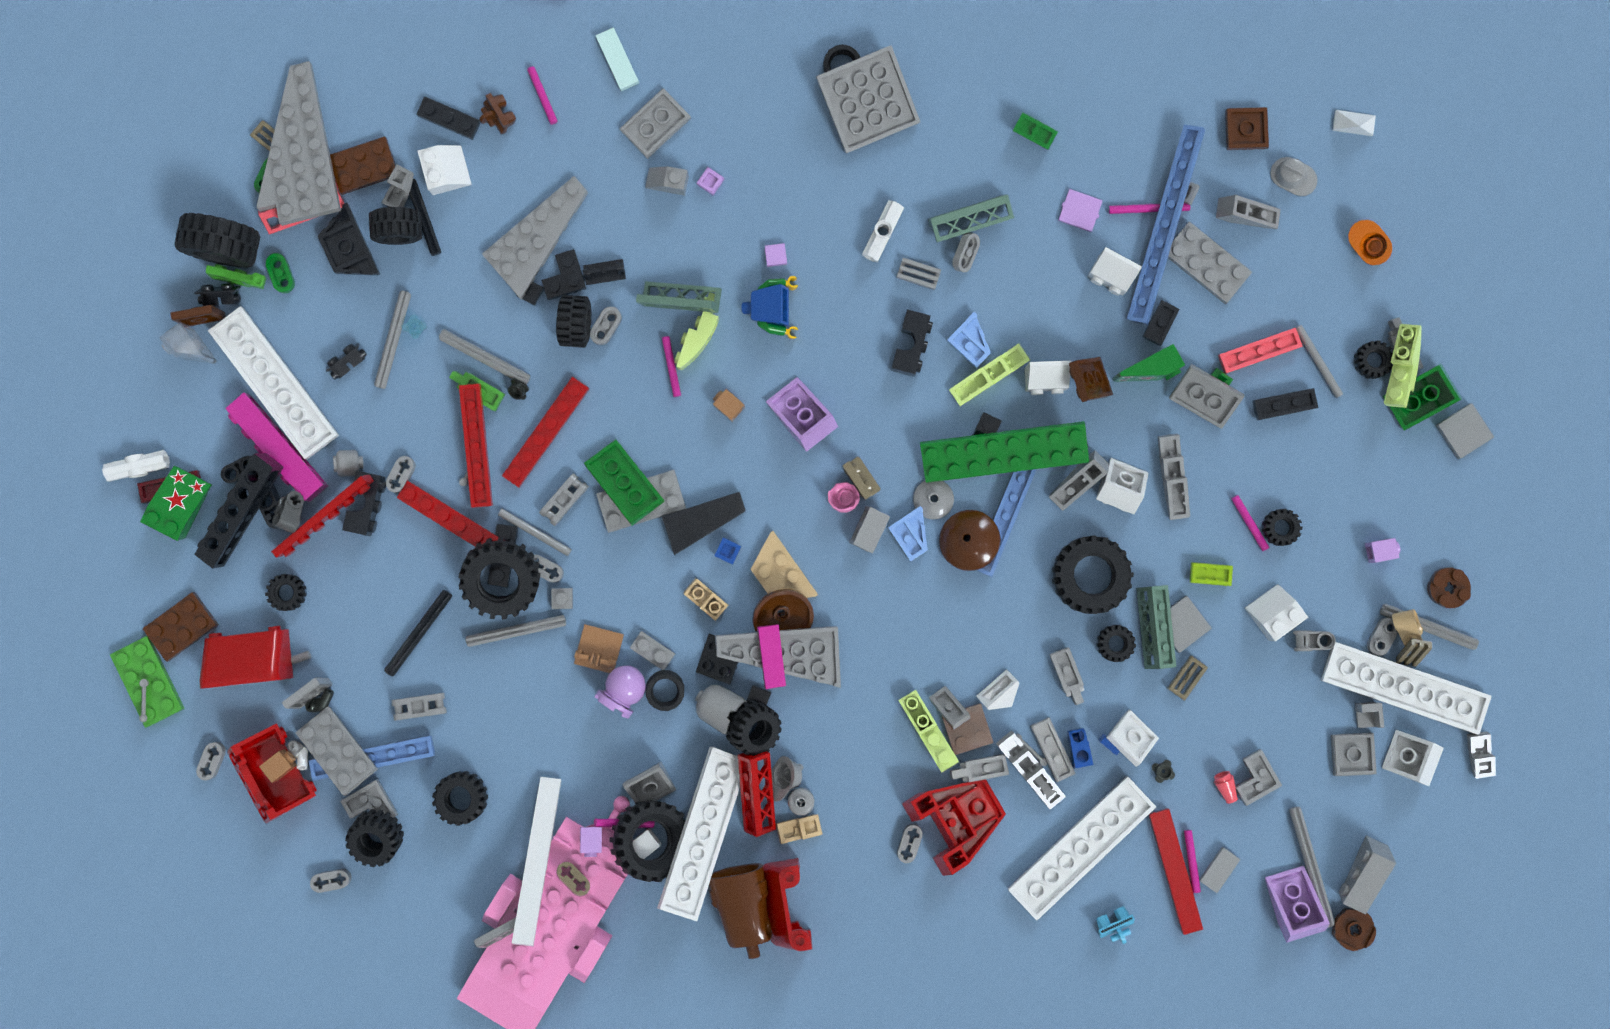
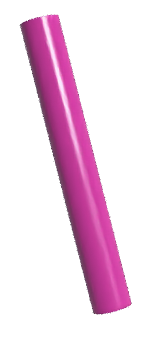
(542, 95)
(671, 366)
(1250, 523)
(610, 822)
(1192, 861)

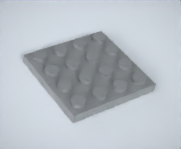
(868, 99)

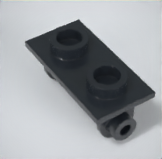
(604, 272)
(210, 294)
(338, 365)

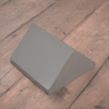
(649, 784)

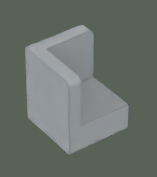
(1369, 715)

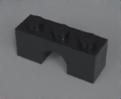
(917, 326)
(364, 521)

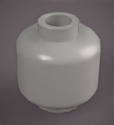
(347, 462)
(796, 795)

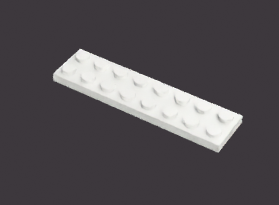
(273, 383)
(1406, 688)
(702, 835)
(1081, 848)

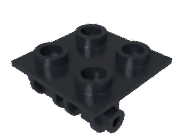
(714, 666)

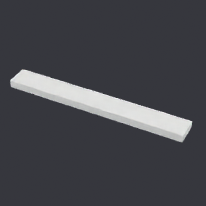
(536, 862)

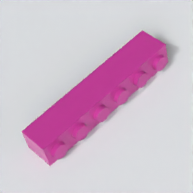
(272, 441)

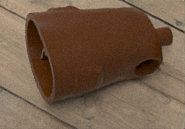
(742, 906)

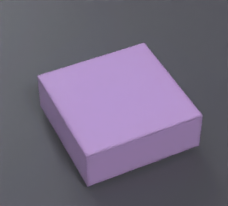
(710, 181)
(775, 255)

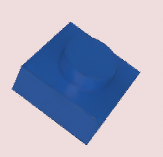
(728, 551)
(1108, 744)

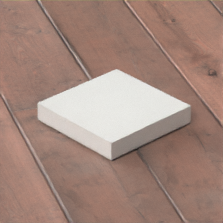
(1132, 738)

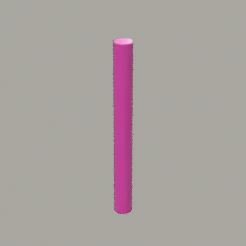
(1118, 209)

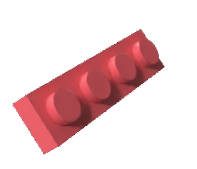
(1260, 350)

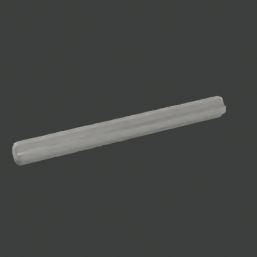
(1310, 860)

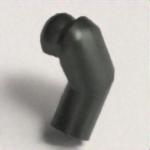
(321, 703)

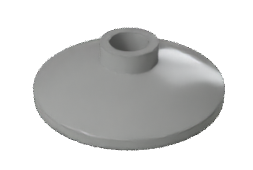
(930, 509)

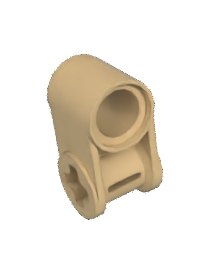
(1408, 625)

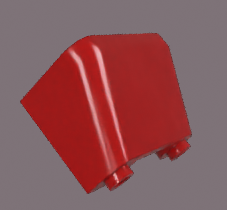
(246, 658)
(269, 798)
(785, 934)

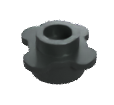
(518, 389)
(1166, 765)

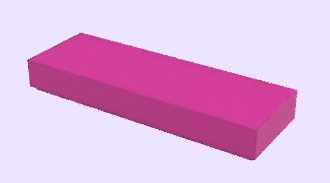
(771, 656)

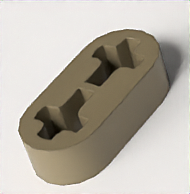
(576, 875)

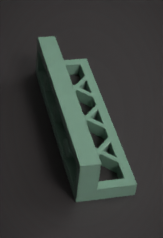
(968, 210)
(680, 301)
(1159, 627)

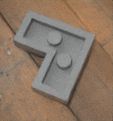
(1262, 780)
(369, 797)

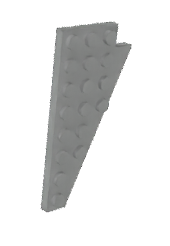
(299, 163)

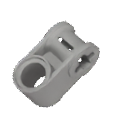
(1310, 640)

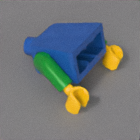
(771, 306)

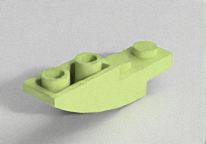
(696, 340)
(1405, 365)
(928, 731)

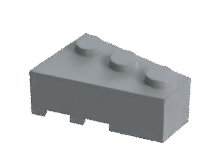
(1367, 875)

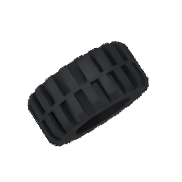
(217, 240)

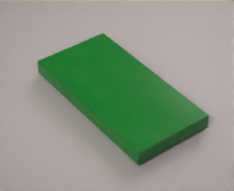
(624, 482)

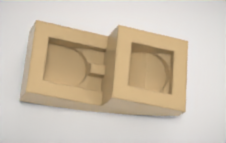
(799, 828)

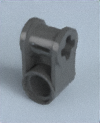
(288, 512)

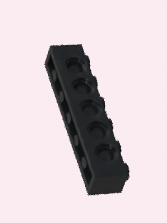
(268, 471)

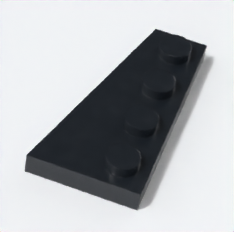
(700, 520)

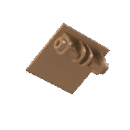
(598, 649)

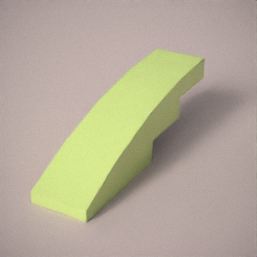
(989, 374)

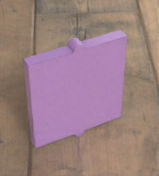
(1080, 210)

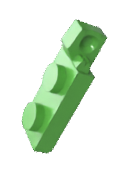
(236, 277)
(490, 395)

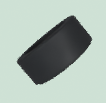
(838, 50)
(665, 706)

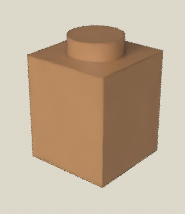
(728, 404)
(278, 765)

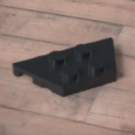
(346, 245)

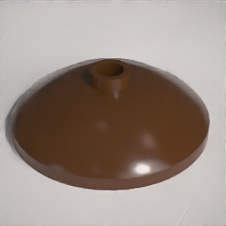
(979, 550)
(796, 611)

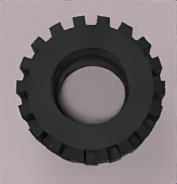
(395, 225)
(573, 321)
(764, 734)
(444, 805)
(366, 849)

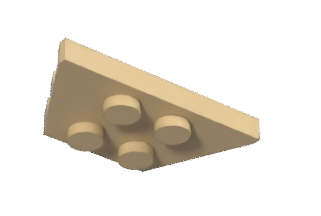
(778, 570)

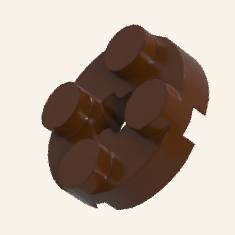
(1439, 581)
(1357, 941)

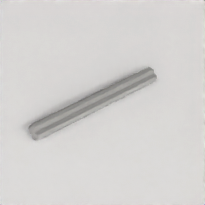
(392, 339)
(483, 356)
(1436, 629)
(514, 631)

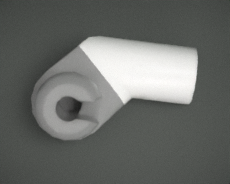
(300, 753)

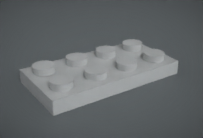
(1208, 263)
(666, 486)
(336, 751)

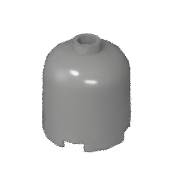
(715, 706)

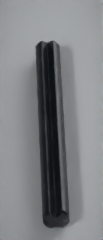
(418, 632)

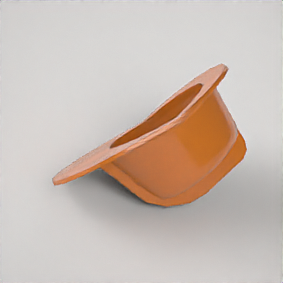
(1370, 242)

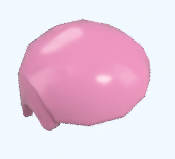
(843, 497)

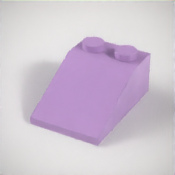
(802, 414)
(1296, 904)

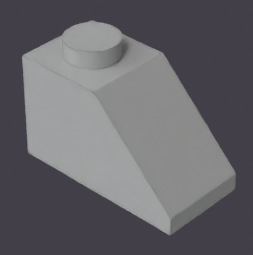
(668, 180)

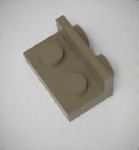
(861, 478)

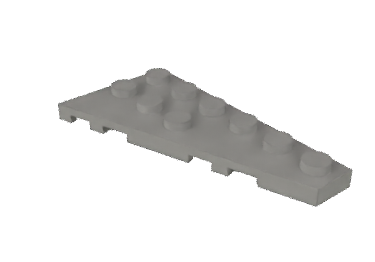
(530, 242)
(805, 652)

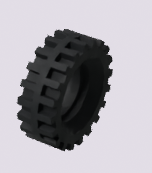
(505, 553)
(1065, 582)
(624, 831)

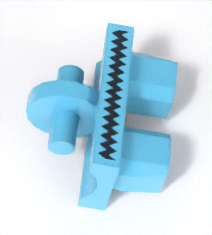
(1107, 928)

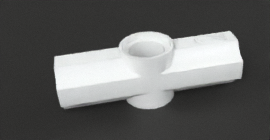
(887, 220)
(136, 465)

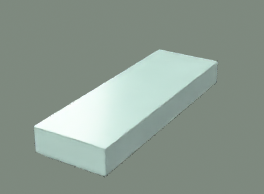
(617, 59)

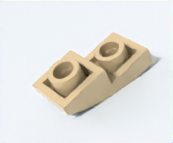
(705, 599)

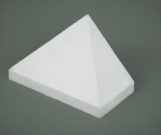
(1353, 122)
(1000, 692)

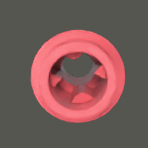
(1225, 784)

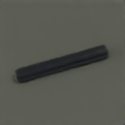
(427, 227)

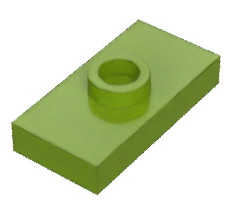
(1211, 574)

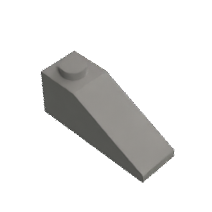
(1247, 212)
(1080, 480)

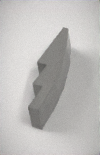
(1173, 476)
(1030, 770)

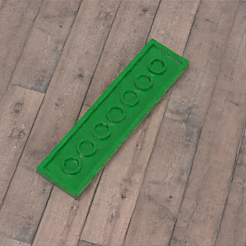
(1005, 452)

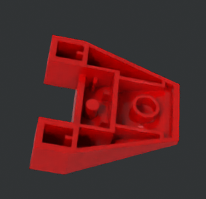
(964, 817)

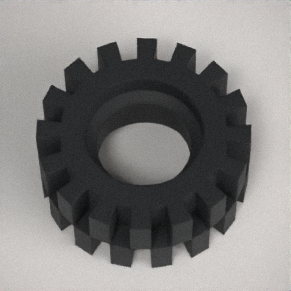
(1363, 365)
(1290, 518)
(273, 592)
(1103, 643)

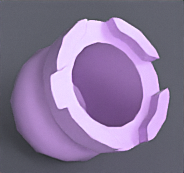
(623, 688)

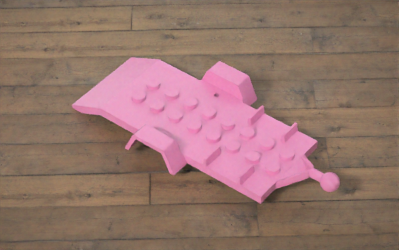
(520, 981)

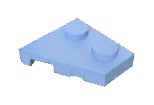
(970, 341)
(911, 534)

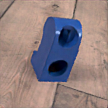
(1079, 748)

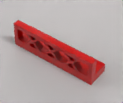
(752, 796)

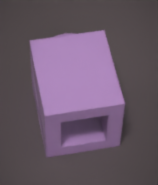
(1382, 550)
(590, 841)

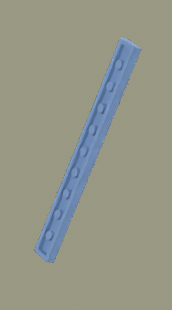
(1166, 224)

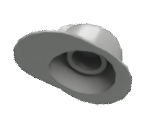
(1294, 176)
(785, 777)

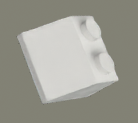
(444, 168)
(1114, 272)
(1047, 376)
(1123, 486)
(1276, 613)
(1412, 757)

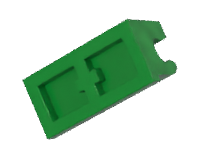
(1035, 131)

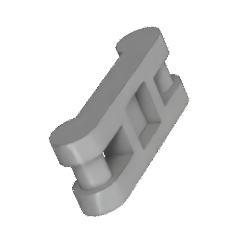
(563, 499)
(418, 706)

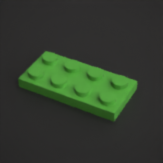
(141, 662)

